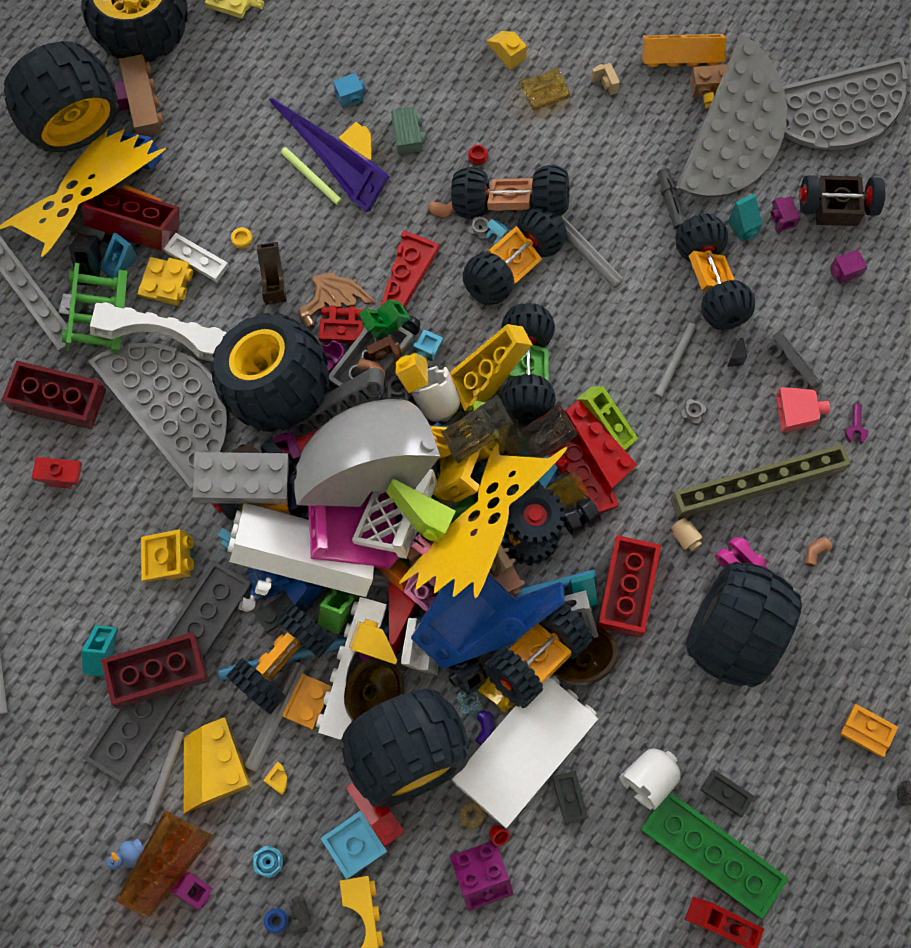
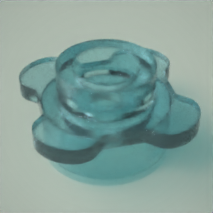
(465, 707)

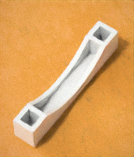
(114, 322)
(335, 717)

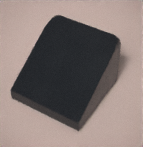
(739, 354)

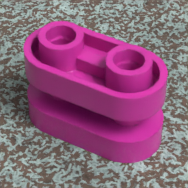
(739, 548)

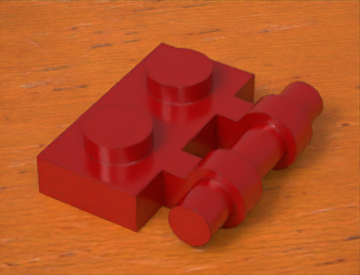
(340, 330)

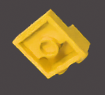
(165, 280)
(166, 556)

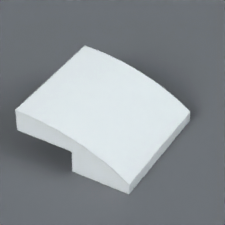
(413, 655)

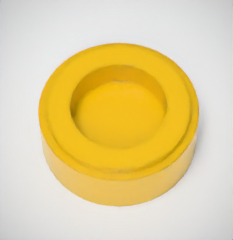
(241, 238)

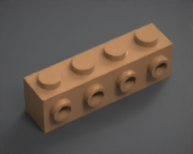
(706, 79)
(140, 95)

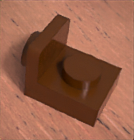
(381, 349)

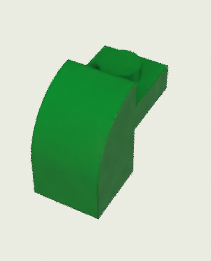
(385, 319)

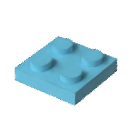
(353, 845)

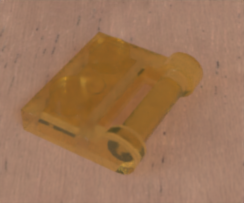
(545, 93)

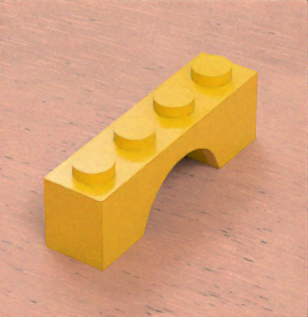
(357, 895)

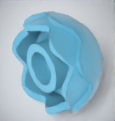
(259, 861)

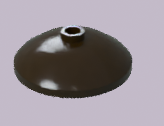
(601, 659)
(381, 683)

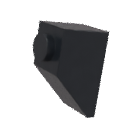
(87, 253)

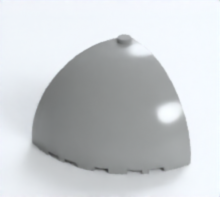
(364, 452)

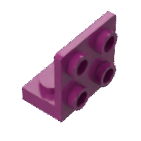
(481, 875)

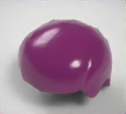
(333, 352)

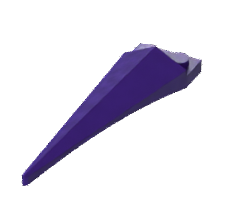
(354, 172)

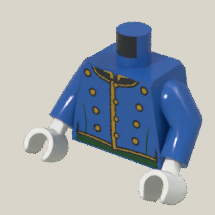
(263, 586)

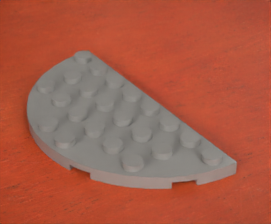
(845, 106)
(740, 126)
(169, 400)

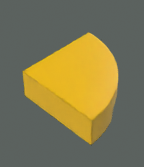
(277, 778)

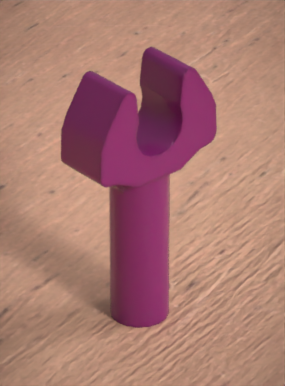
(856, 425)

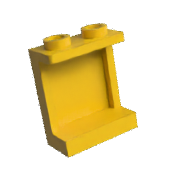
(455, 479)

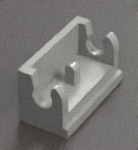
(580, 604)

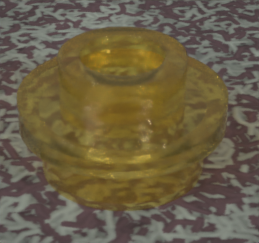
(471, 823)

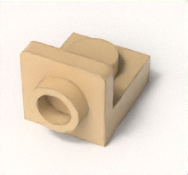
(608, 76)

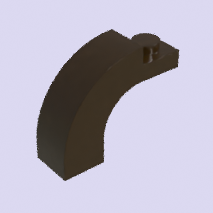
(271, 273)

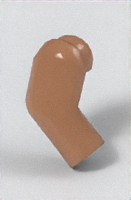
(440, 210)
(367, 364)
(815, 548)

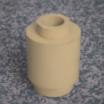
(687, 535)

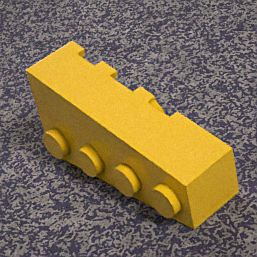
(490, 365)

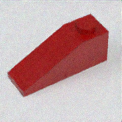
(400, 609)
(379, 818)
(723, 923)

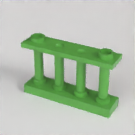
(117, 283)

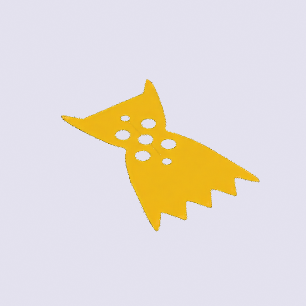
(105, 158)
(471, 557)

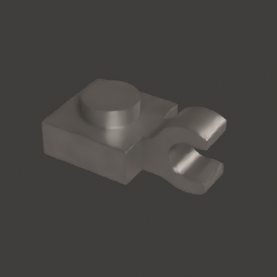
(79, 307)

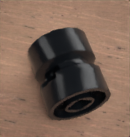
(581, 516)

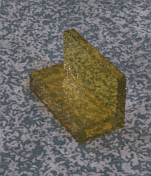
(569, 489)

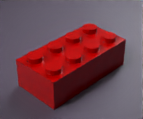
(628, 586)

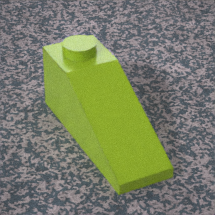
(607, 413)
(423, 512)

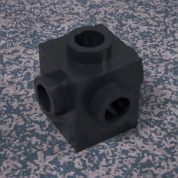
(467, 675)

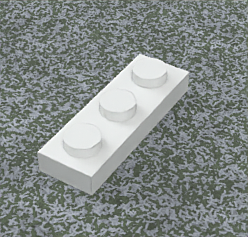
(198, 258)

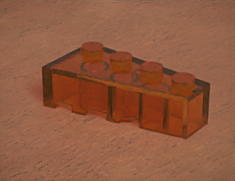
(162, 863)

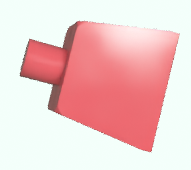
(799, 408)

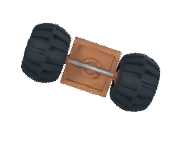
(473, 197)

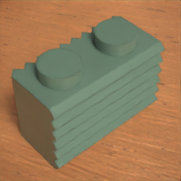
(406, 130)

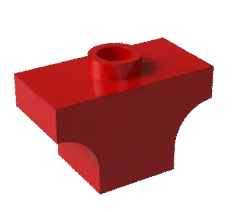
(57, 472)

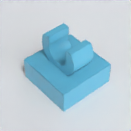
(496, 228)

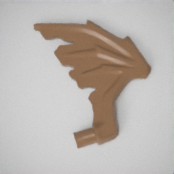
(332, 291)

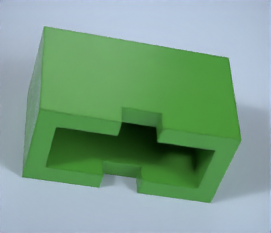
(336, 610)

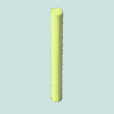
(311, 176)

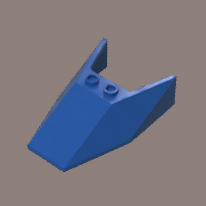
(469, 627)

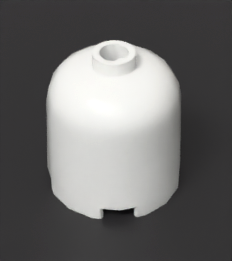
(439, 398)
(652, 777)

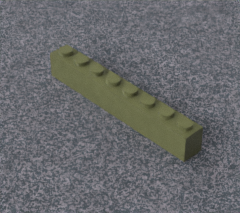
(760, 481)

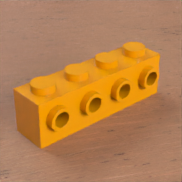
(683, 49)

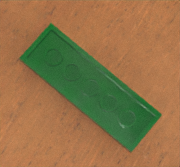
(715, 855)

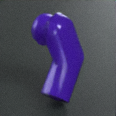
(487, 724)

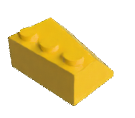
(212, 765)

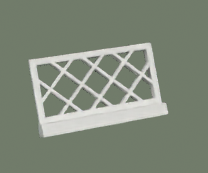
(405, 530)

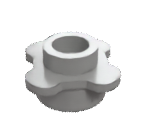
(479, 221)
(693, 405)

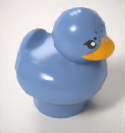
(128, 853)

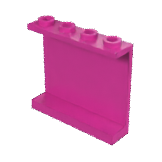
(335, 527)

